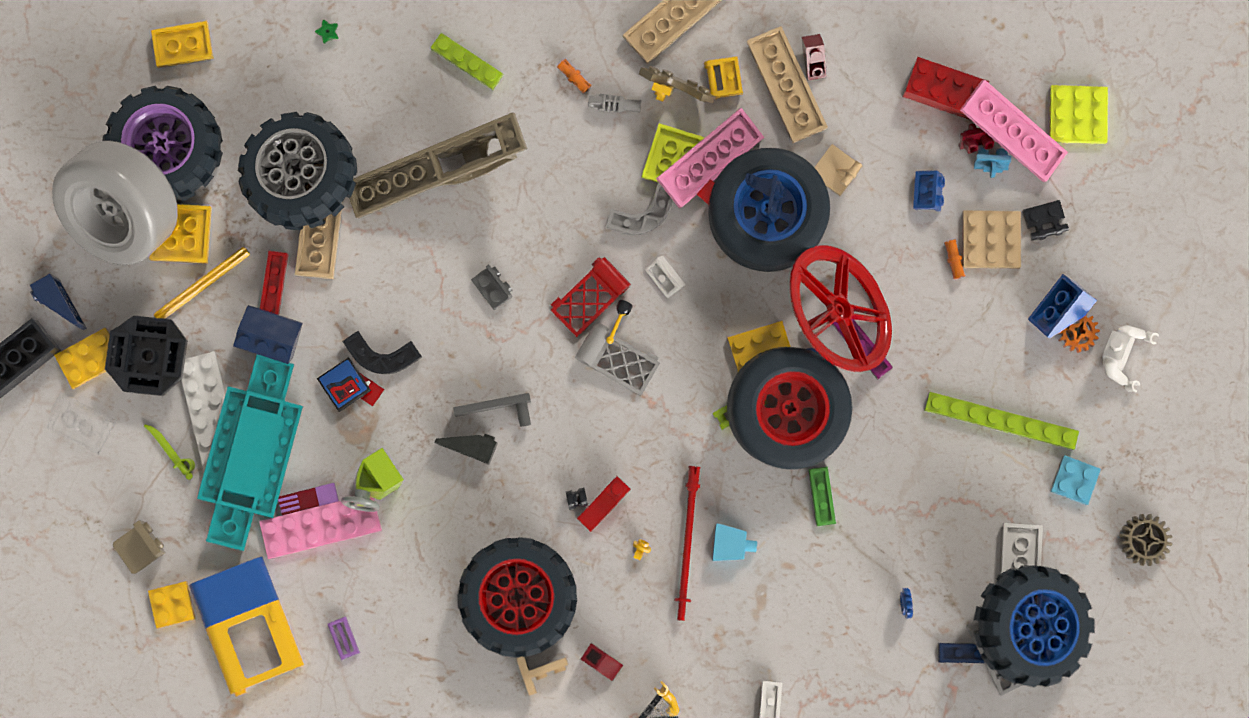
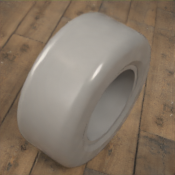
(115, 202)

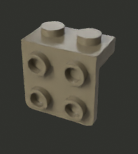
(139, 547)

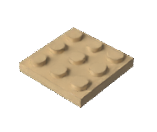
(991, 239)

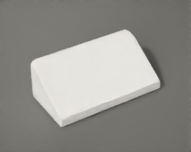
(664, 276)

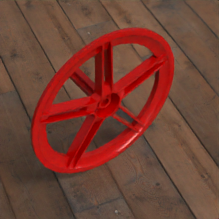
(839, 308)

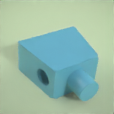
(731, 544)

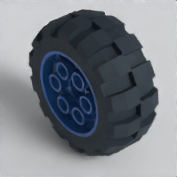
(1066, 626)

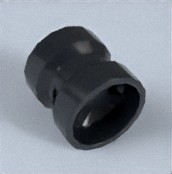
(572, 498)

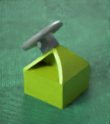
(374, 479)

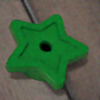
(332, 31)

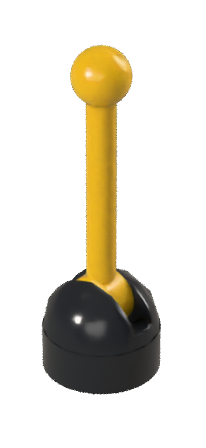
(623, 309)

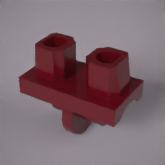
(973, 138)

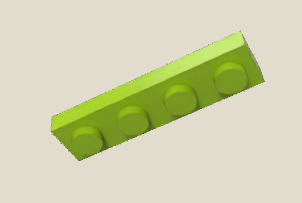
(466, 61)

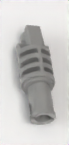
(614, 103)

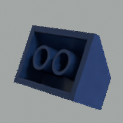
(268, 334)

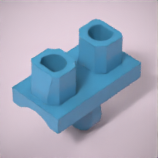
(992, 163)

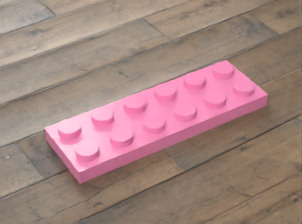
(1013, 131)
(709, 157)
(316, 528)

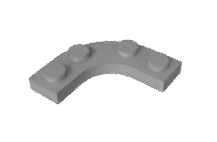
(645, 221)

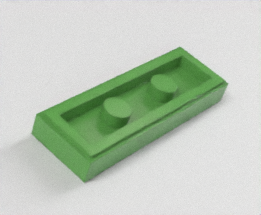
(822, 496)

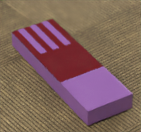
(308, 498)

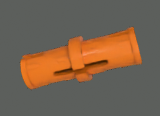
(574, 76)
(954, 259)

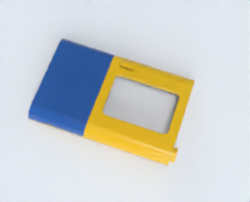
(235, 598)

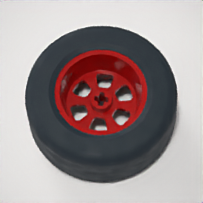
(816, 437)

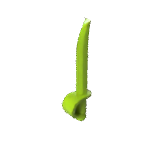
(172, 454)

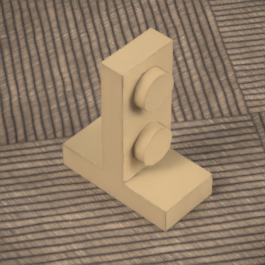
(539, 673)

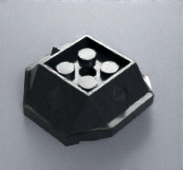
(128, 353)

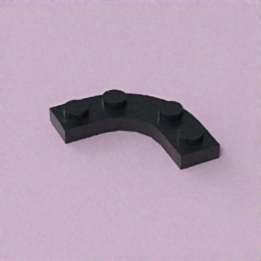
(377, 362)

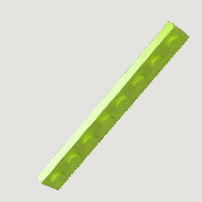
(1001, 420)

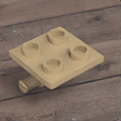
(837, 169)

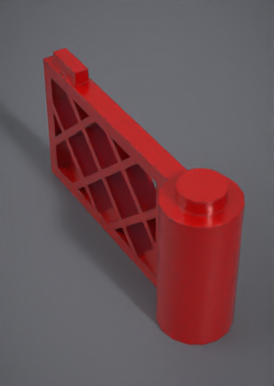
(608, 278)

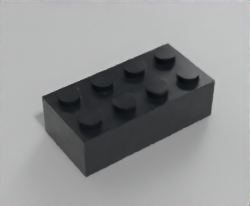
(24, 353)

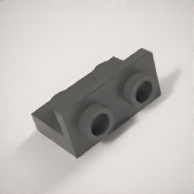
(492, 287)

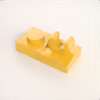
(662, 90)

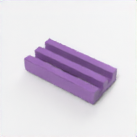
(350, 634)

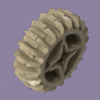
(1146, 532)

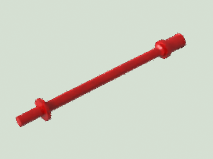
(692, 486)

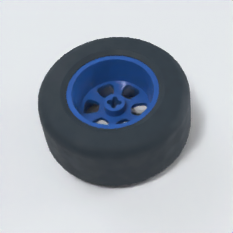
(774, 249)

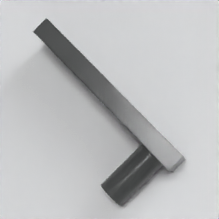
(518, 400)

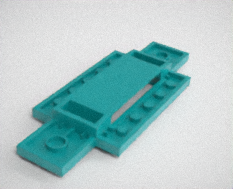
(256, 456)

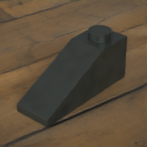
(473, 446)

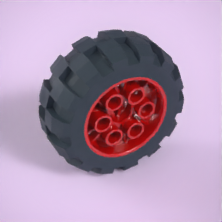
(545, 626)

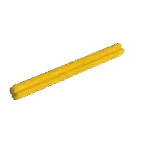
(202, 283)

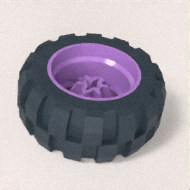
(164, 108)

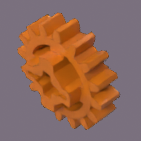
(1086, 334)

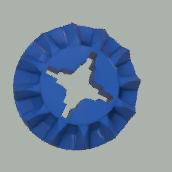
(906, 603)

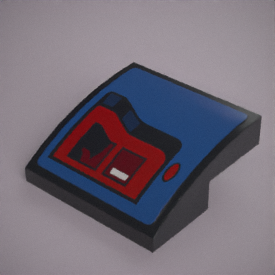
(343, 384)

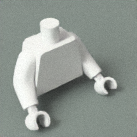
(1118, 350)

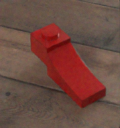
(604, 503)

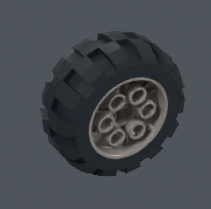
(328, 183)

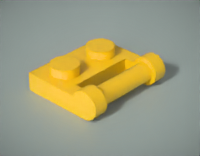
(729, 75)

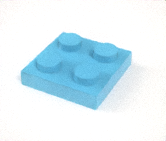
(1075, 480)

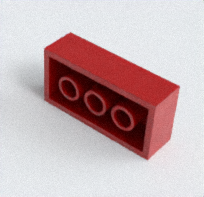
(940, 86)

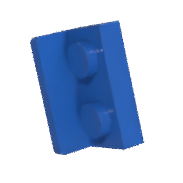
(928, 190)

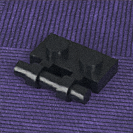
(1045, 214)

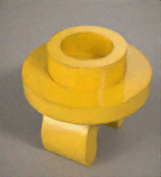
(641, 546)

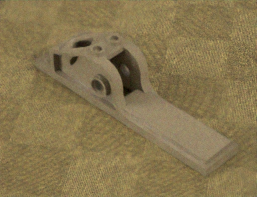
(423, 169)

